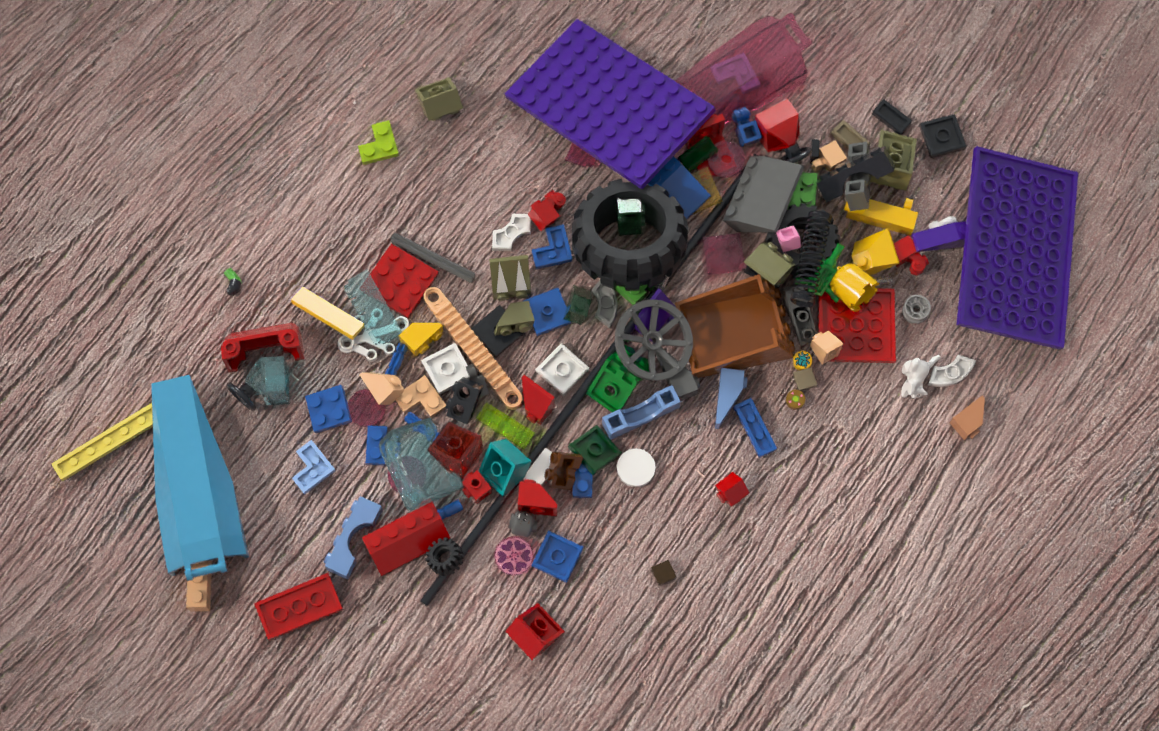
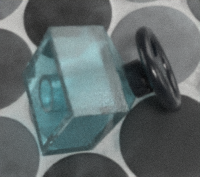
(267, 380)

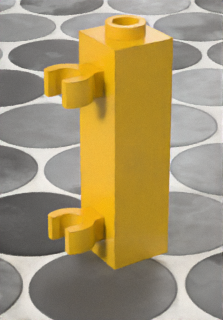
(886, 216)

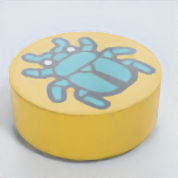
(802, 360)

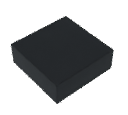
(815, 150)

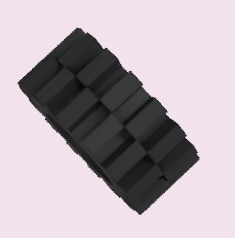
(439, 549)

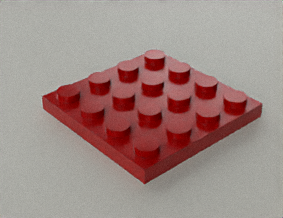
(865, 334)

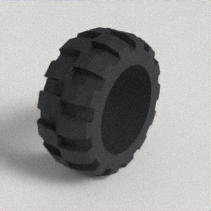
(629, 267)

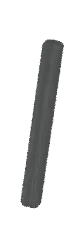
(433, 257)

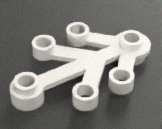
(366, 338)

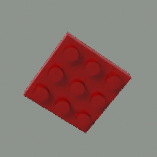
(402, 280)

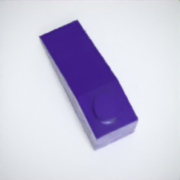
(940, 237)

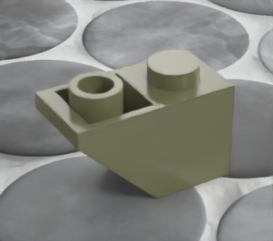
(516, 318)

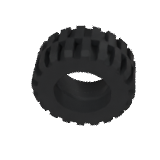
(798, 217)

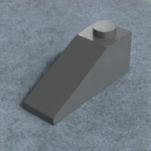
(683, 382)

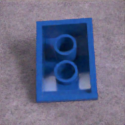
(682, 186)

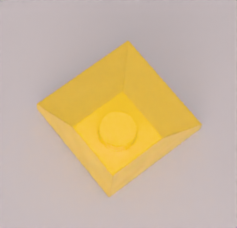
(875, 252)

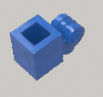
(746, 131)

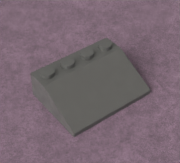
(762, 195)

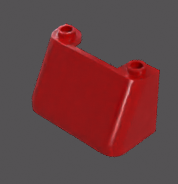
(237, 343)

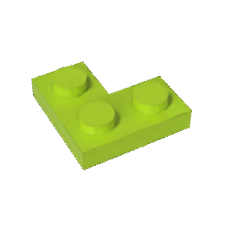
(382, 148)

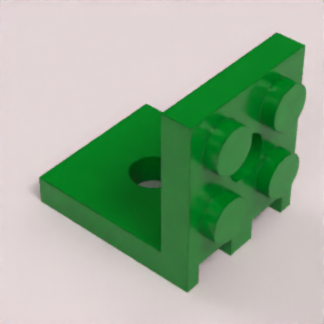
(620, 378)

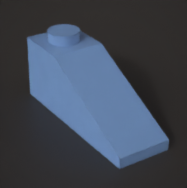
(730, 389)

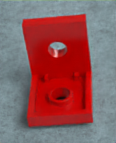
(714, 129)

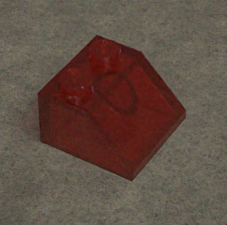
(456, 448)

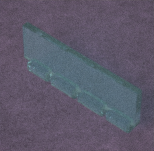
(376, 310)

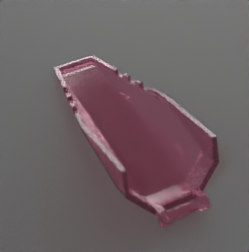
(750, 67)

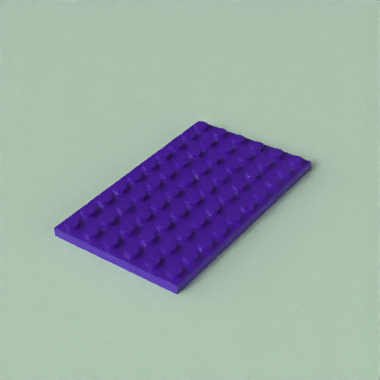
(610, 103)
(1017, 248)

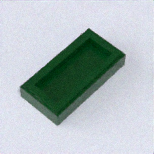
(698, 153)

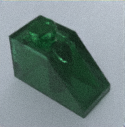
(578, 305)

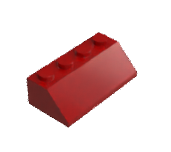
(405, 538)

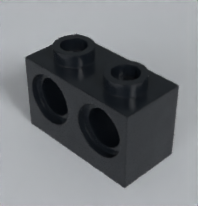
(468, 402)

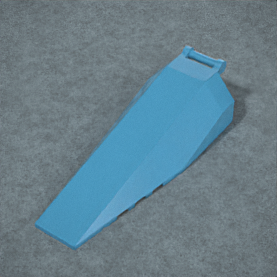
(192, 484)

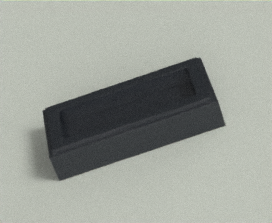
(891, 117)

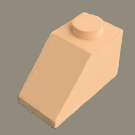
(826, 346)
(384, 387)

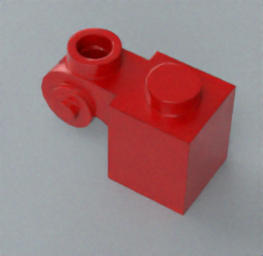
(544, 212)
(907, 253)

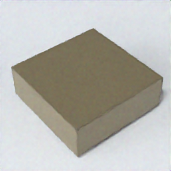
(804, 379)

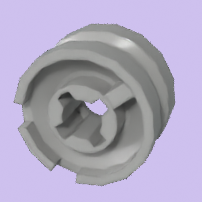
(918, 302)

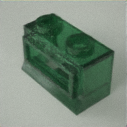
(630, 225)

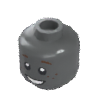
(523, 523)

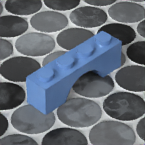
(625, 420)
(363, 515)

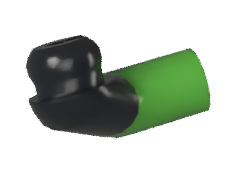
(235, 282)

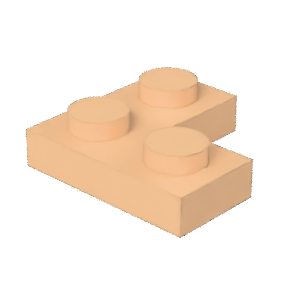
(423, 393)

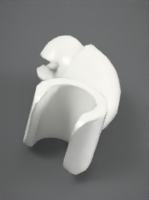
(947, 220)

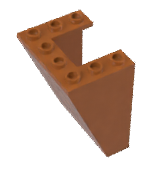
(737, 327)

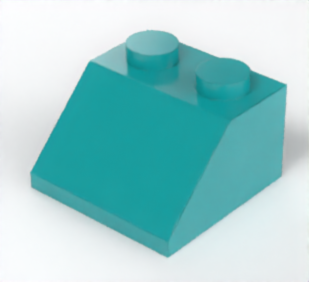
(504, 466)

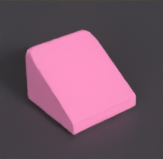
(788, 239)

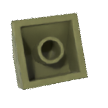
(439, 99)
(770, 263)

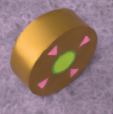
(795, 399)

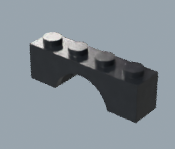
(876, 163)

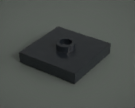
(942, 136)
(485, 332)

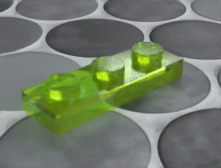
(505, 426)

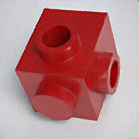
(475, 487)
(731, 489)

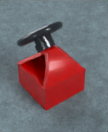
(781, 130)

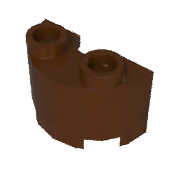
(562, 470)

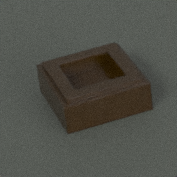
(663, 572)

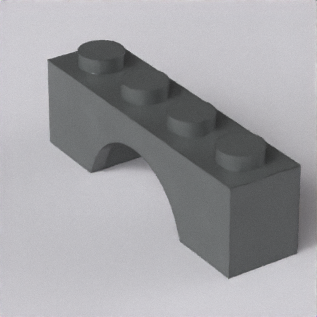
(858, 188)

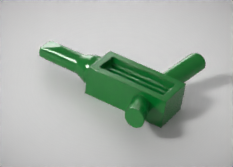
(827, 272)

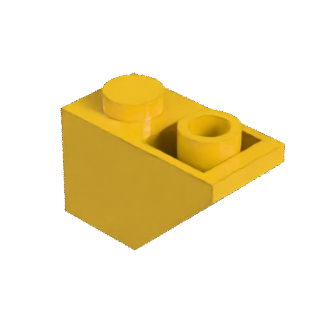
(420, 335)

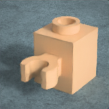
(829, 157)

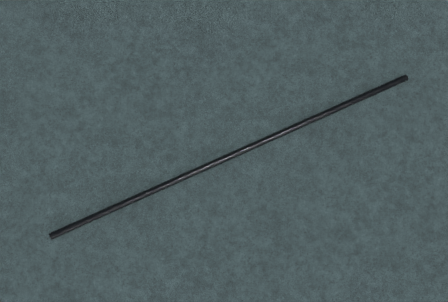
(579, 395)

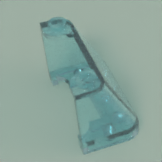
(413, 469)

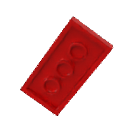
(298, 606)

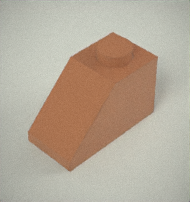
(970, 419)

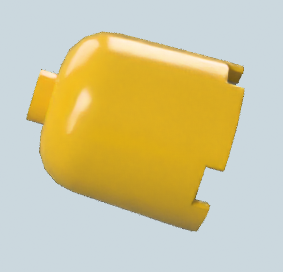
(853, 286)

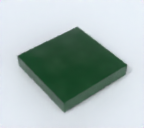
(595, 449)

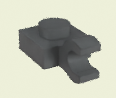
(480, 379)

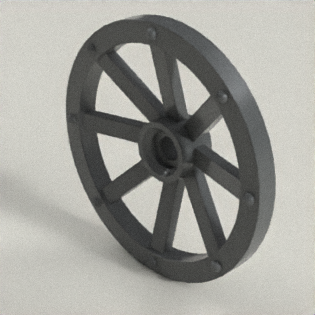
(656, 337)

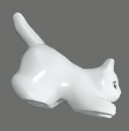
(916, 373)

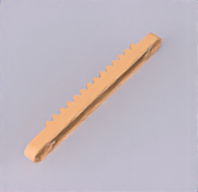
(473, 348)

